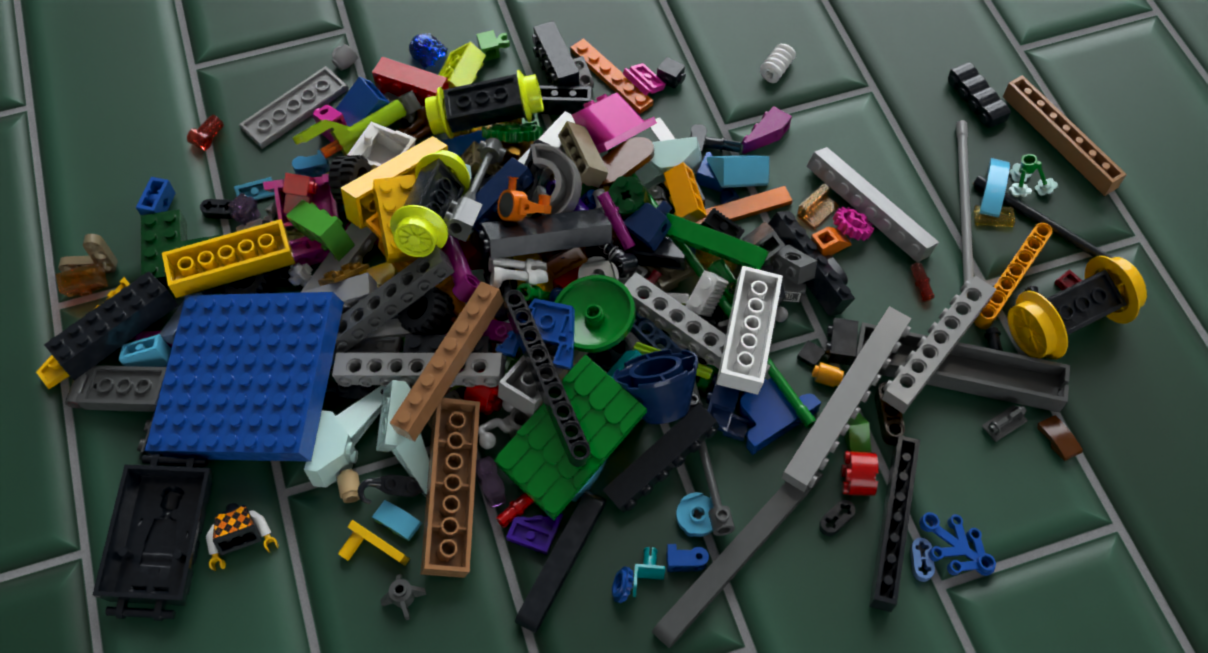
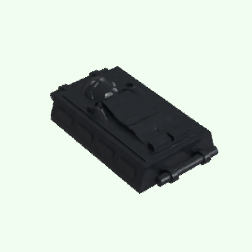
(154, 536)

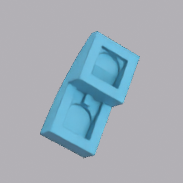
(396, 520)

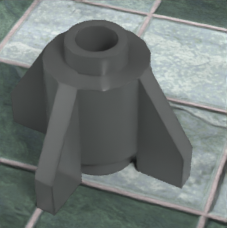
(402, 595)

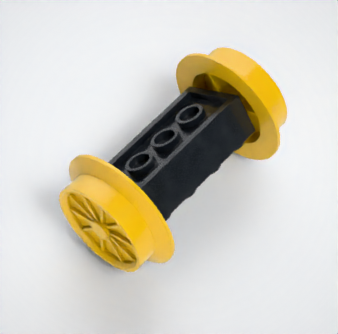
(1109, 289)

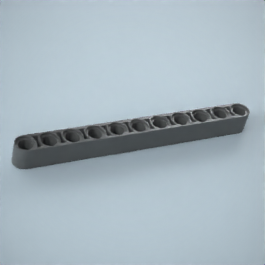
(729, 563)

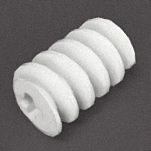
(777, 62)

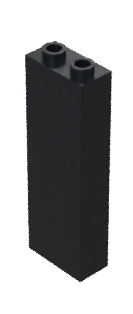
(545, 233)

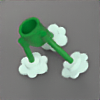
(1022, 171)

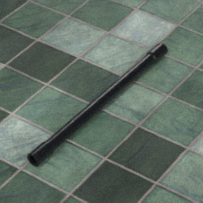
(980, 182)

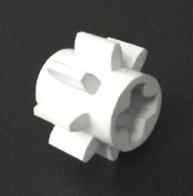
(300, 274)

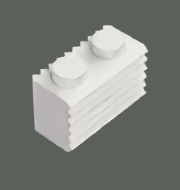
(707, 293)

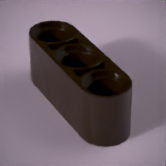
(888, 422)

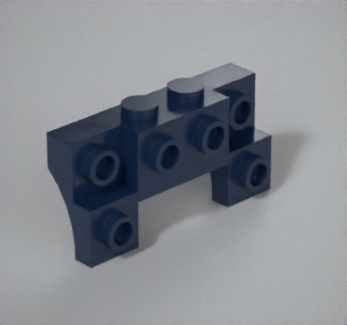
(722, 407)

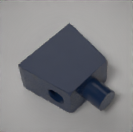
(650, 224)

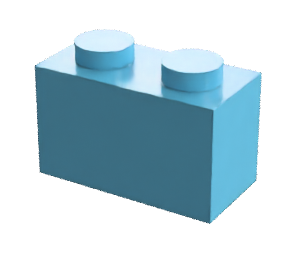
(146, 352)

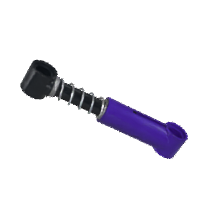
(623, 261)

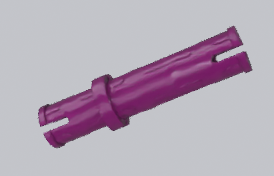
(615, 219)

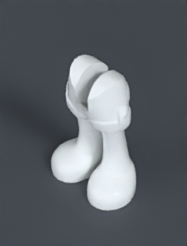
(533, 271)

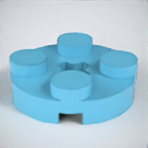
(685, 510)

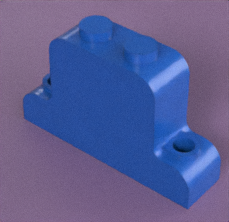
(770, 414)

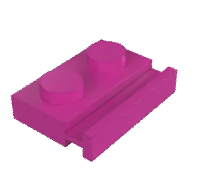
(644, 79)

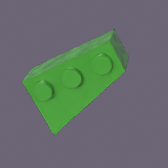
(323, 228)

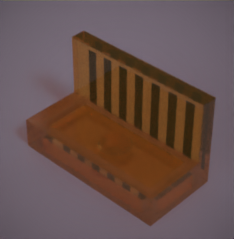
(817, 207)

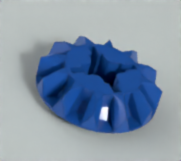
(622, 584)

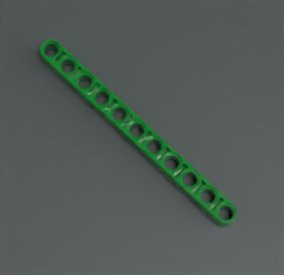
(711, 241)

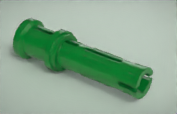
(533, 292)

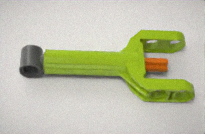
(346, 136)

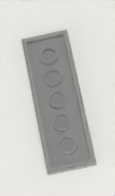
(293, 107)

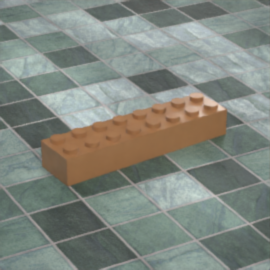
(450, 489)

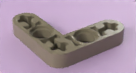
(98, 253)

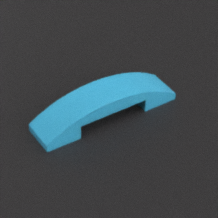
(995, 187)

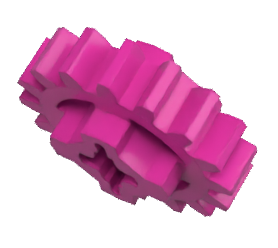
(853, 223)

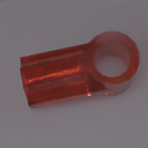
(203, 135)

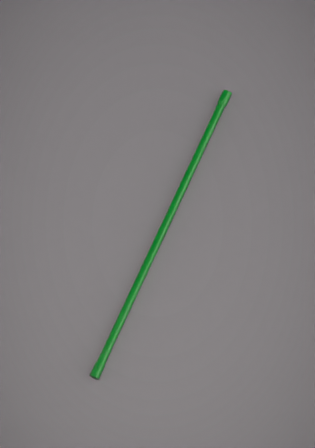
(800, 409)

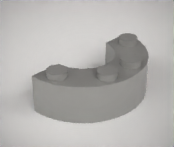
(568, 179)

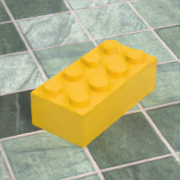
(390, 196)

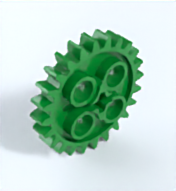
(512, 132)

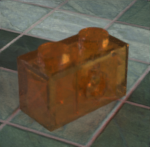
(81, 280)

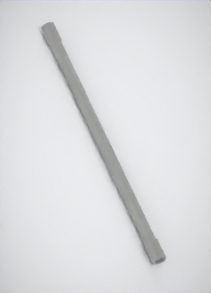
(962, 135)

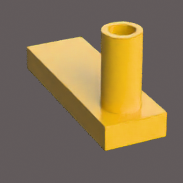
(361, 533)

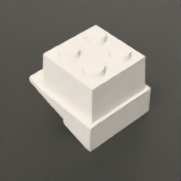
(381, 144)

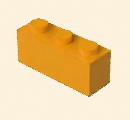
(684, 193)

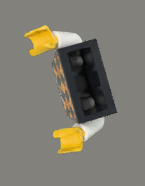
(236, 530)

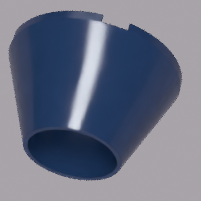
(660, 383)

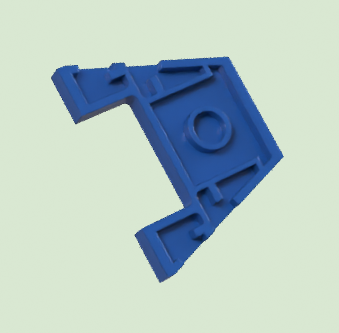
(556, 327)

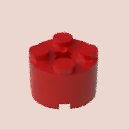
(486, 396)
(859, 473)

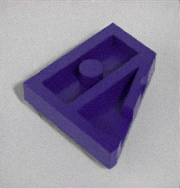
(534, 532)

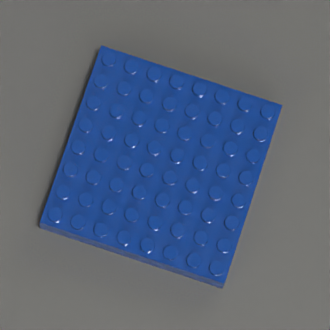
(247, 377)

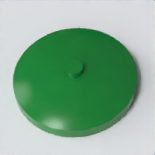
(602, 312)

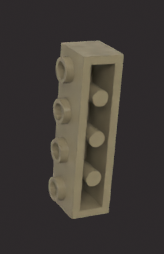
(583, 153)

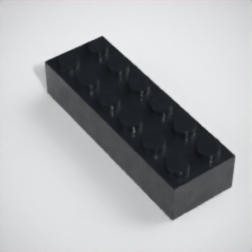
(111, 325)

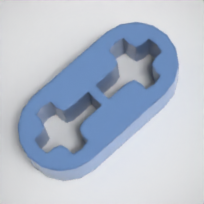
(917, 560)

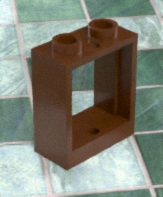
(559, 266)

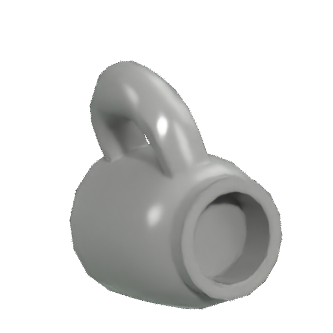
(344, 57)

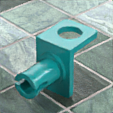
(648, 568)

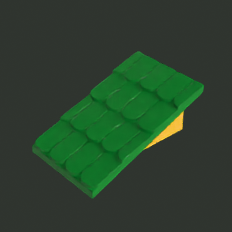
(536, 456)

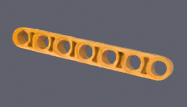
(1014, 274)

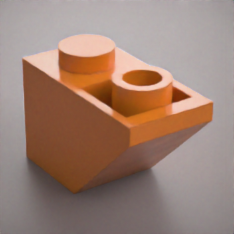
(830, 241)

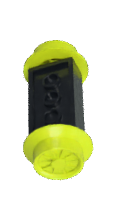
(484, 103)
(420, 222)

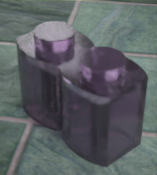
(490, 482)

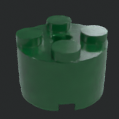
(628, 195)

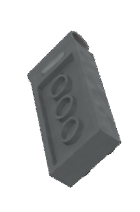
(117, 388)

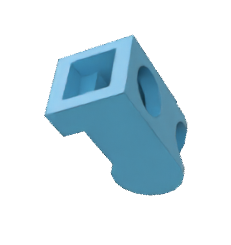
(311, 165)

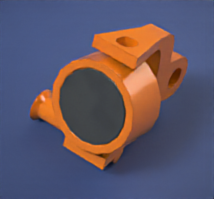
(514, 204)

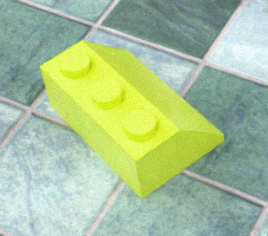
(463, 65)

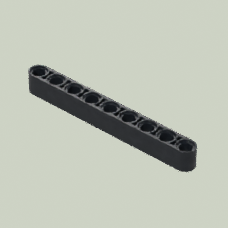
(550, 385)

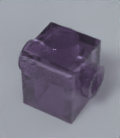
(244, 209)

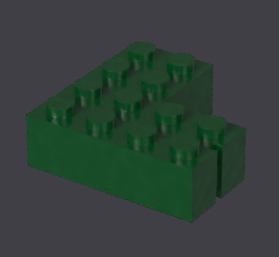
(160, 234)

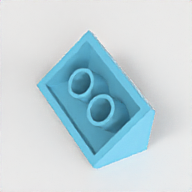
(740, 170)

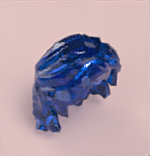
(426, 49)

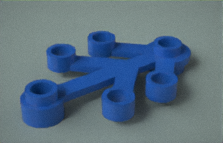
(959, 545)

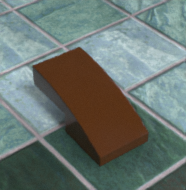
(1061, 438)

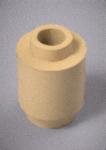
(348, 485)

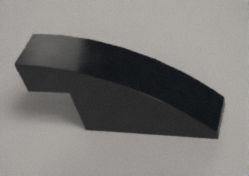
(665, 256)

